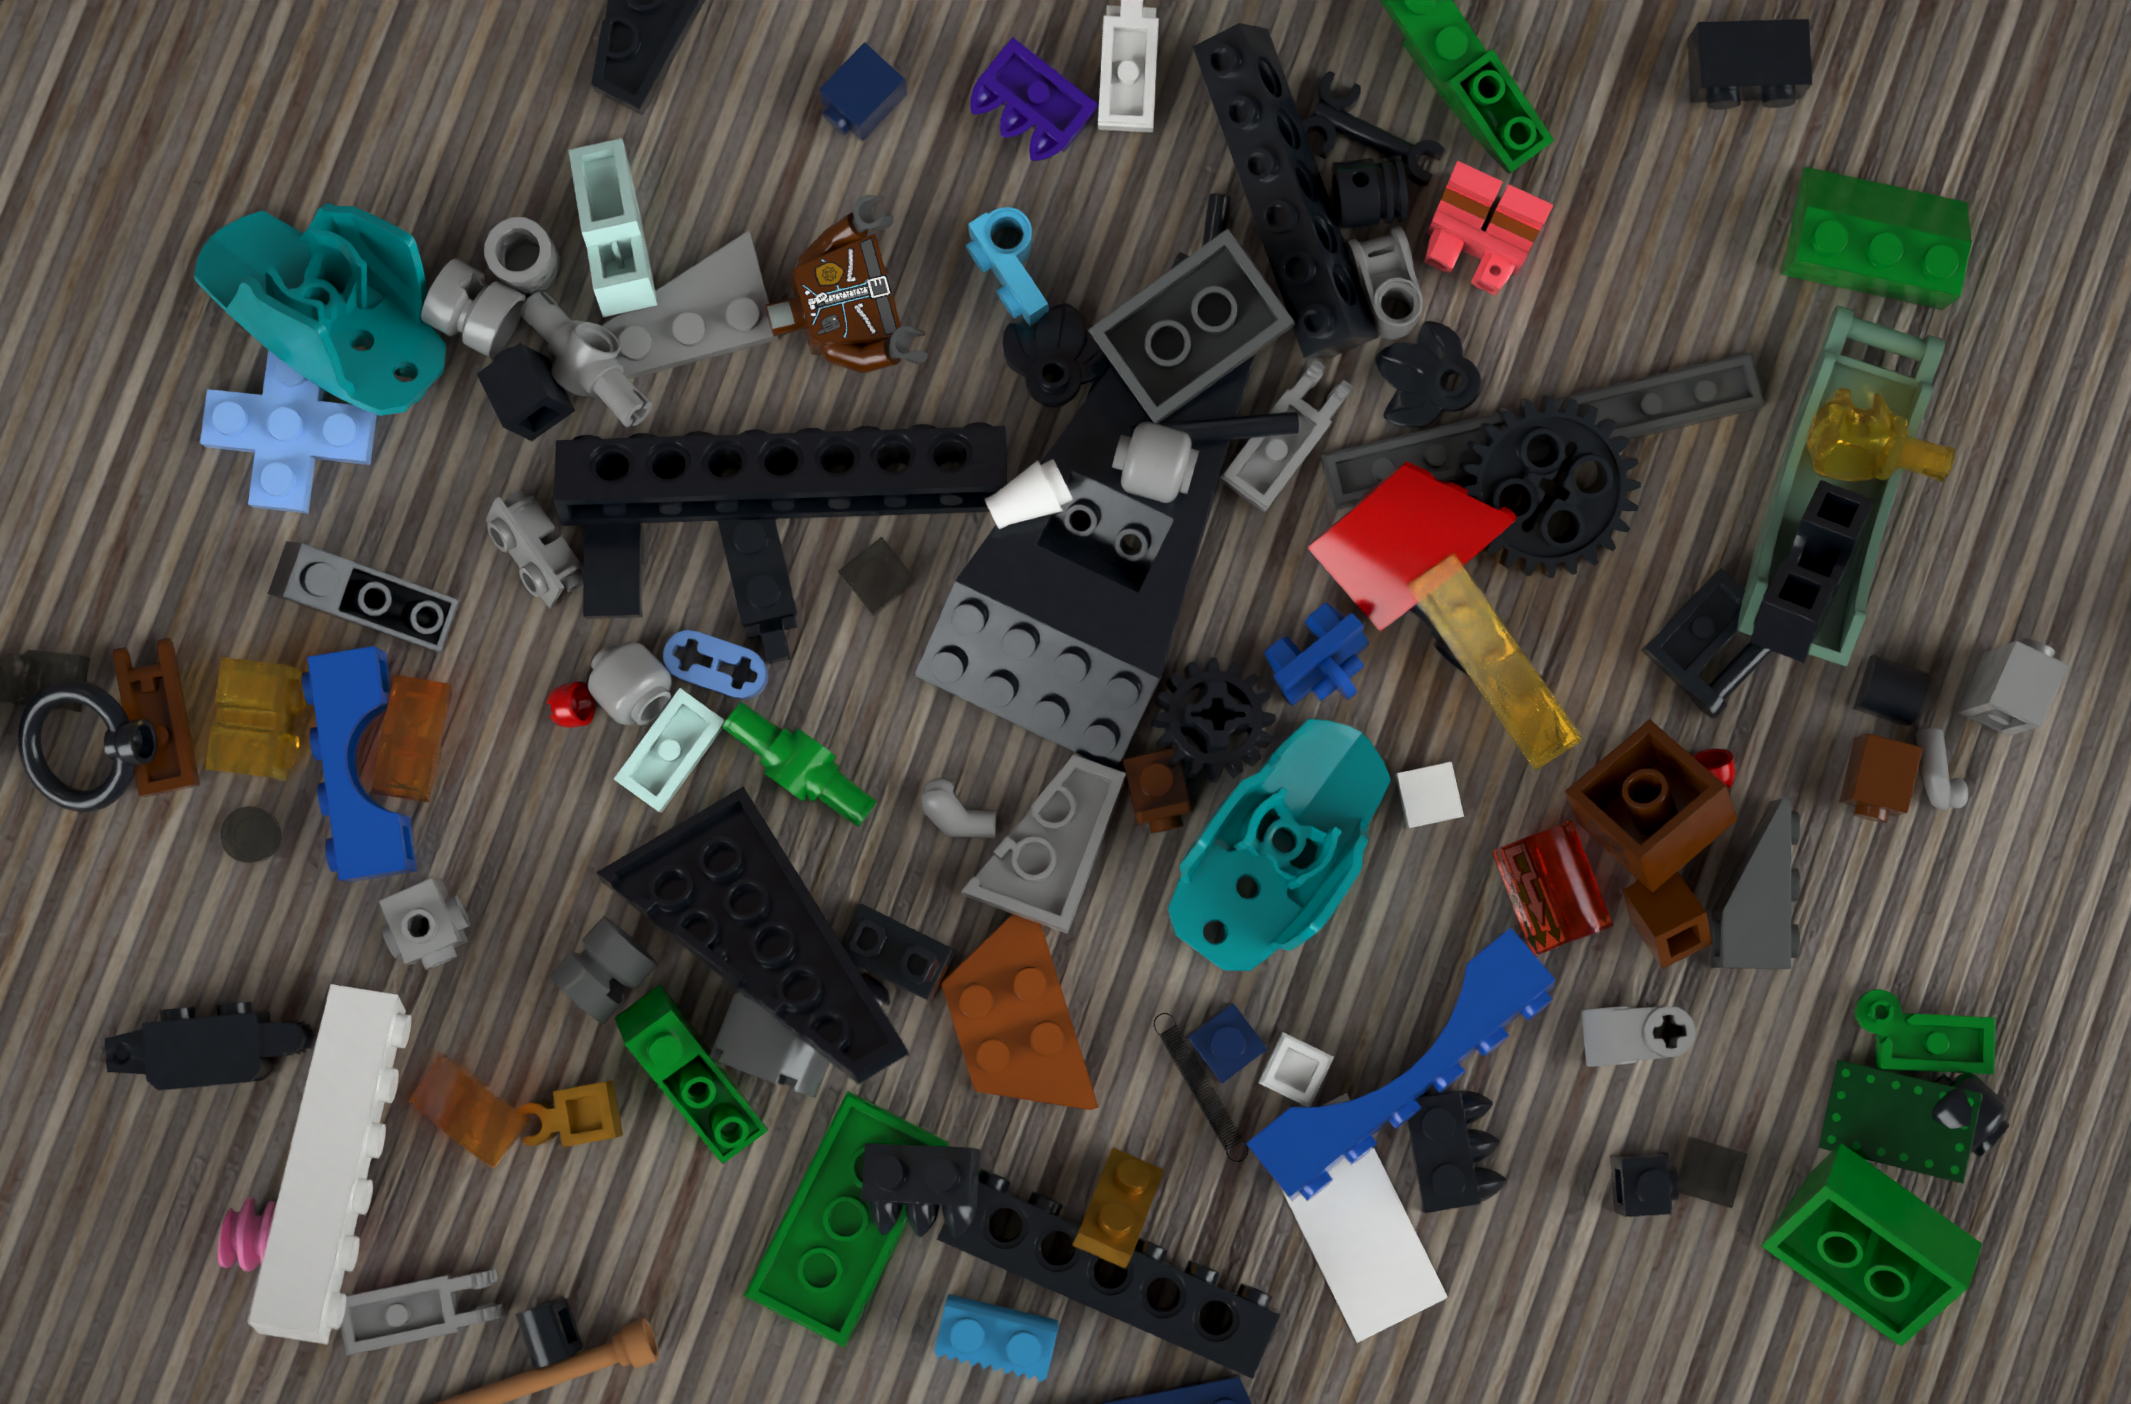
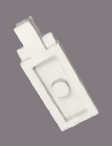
(1128, 68)

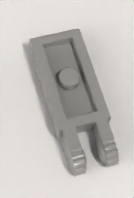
(1271, 461)
(413, 1311)

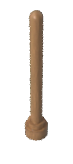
(630, 1346)

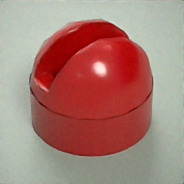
(561, 707)
(1719, 763)

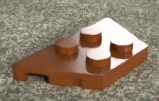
(1017, 1020)

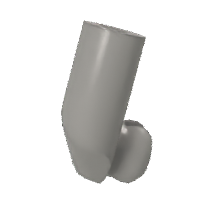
(1934, 772)
(951, 816)

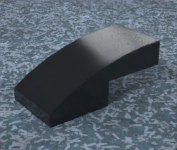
(613, 571)

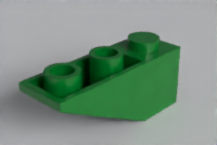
(693, 1081)

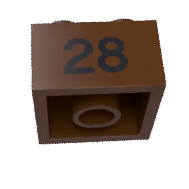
(1651, 805)

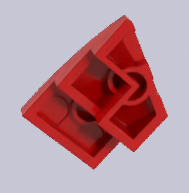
(1400, 533)

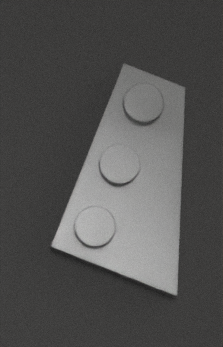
(698, 314)
(1051, 852)

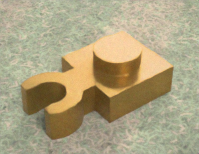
(580, 1115)

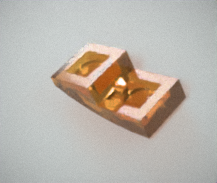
(411, 738)
(468, 1111)

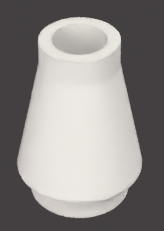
(1029, 495)

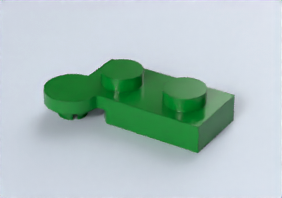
(1926, 1040)

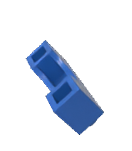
(347, 696)

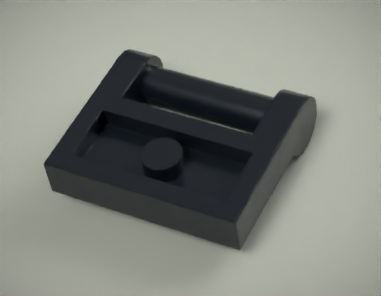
(1697, 636)

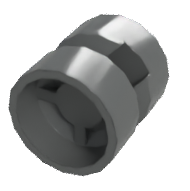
(603, 970)

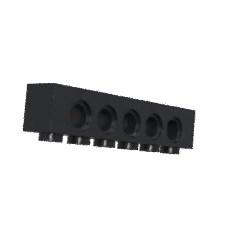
(1285, 191)
(1235, 1346)

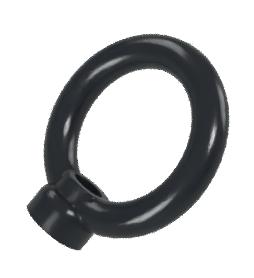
(125, 742)

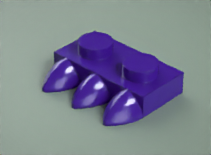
(1032, 98)

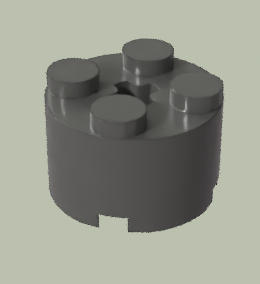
(766, 1048)

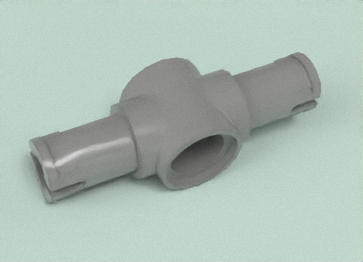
(586, 359)

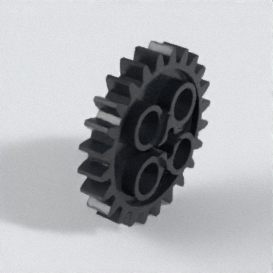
(1591, 510)

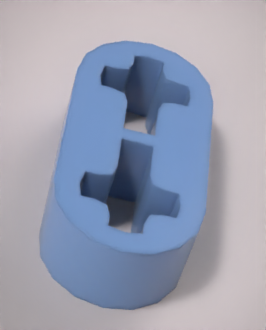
(711, 677)

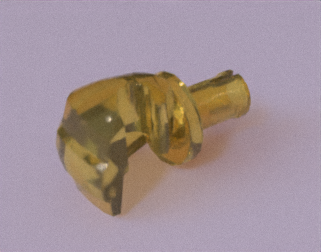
(1870, 443)

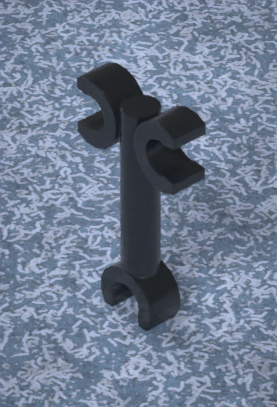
(1332, 117)

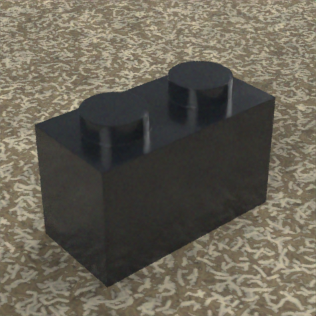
(1749, 62)

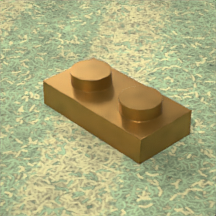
(1118, 1207)

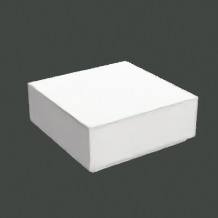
(1429, 795)
(1295, 1069)

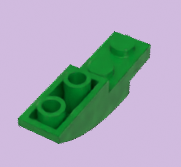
(1470, 80)

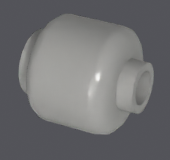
(1156, 462)
(630, 683)

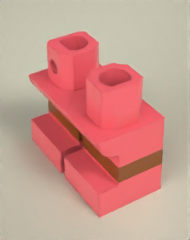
(1507, 236)

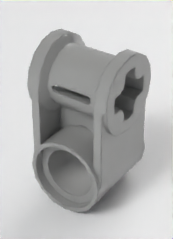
(1386, 273)
(1626, 1034)

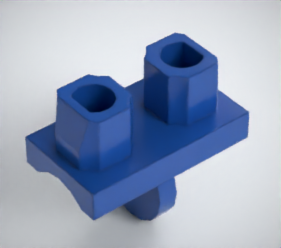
(1325, 663)

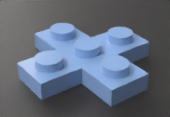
(287, 433)

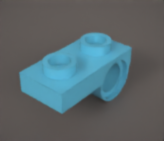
(1018, 290)

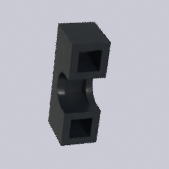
(1813, 571)

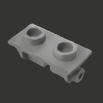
(543, 569)

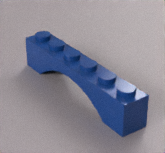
(1311, 1141)

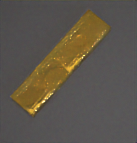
(1494, 661)

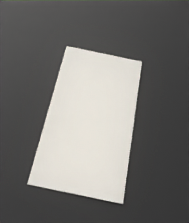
(1367, 1246)

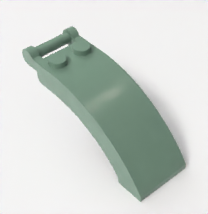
(1798, 480)

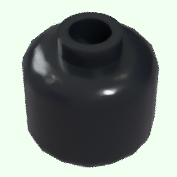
(1955, 1111)

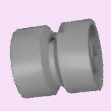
(467, 305)

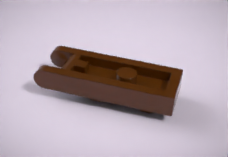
(157, 695)

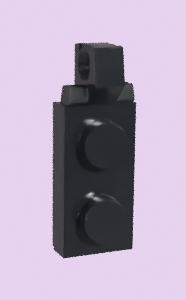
(760, 582)

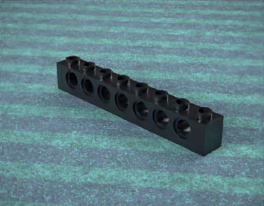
(757, 494)

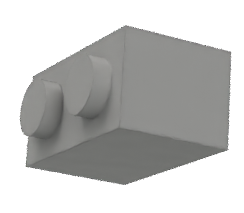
(2014, 687)

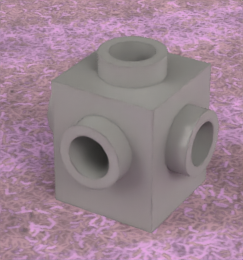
(406, 916)

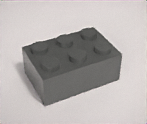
(1191, 326)

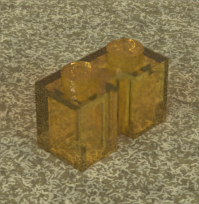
(255, 719)

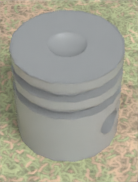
(522, 256)

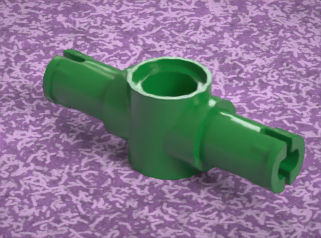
(799, 764)

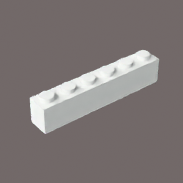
(329, 1165)

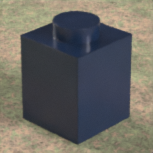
(861, 93)
(1226, 1042)

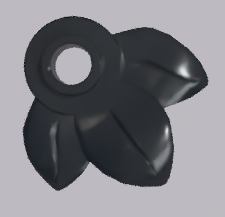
(1054, 347)
(1419, 376)

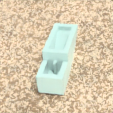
(612, 228)

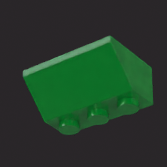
(1878, 239)
(1873, 1245)

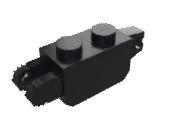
(206, 1050)

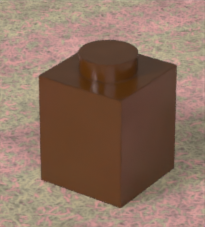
(1880, 777)
(1668, 919)

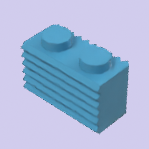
(996, 1337)

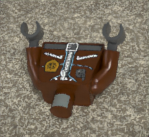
(847, 298)

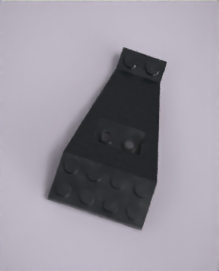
(1063, 616)

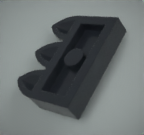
(1447, 1151)
(923, 1182)

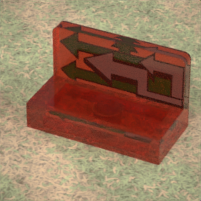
(1552, 888)

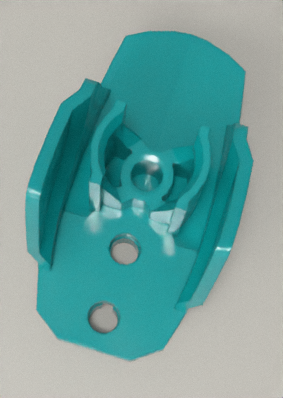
(326, 293)
(1291, 831)

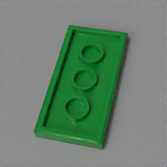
(826, 1245)

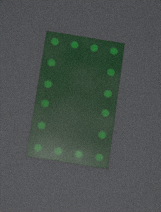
(1891, 1122)

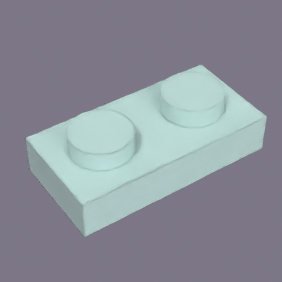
(670, 750)

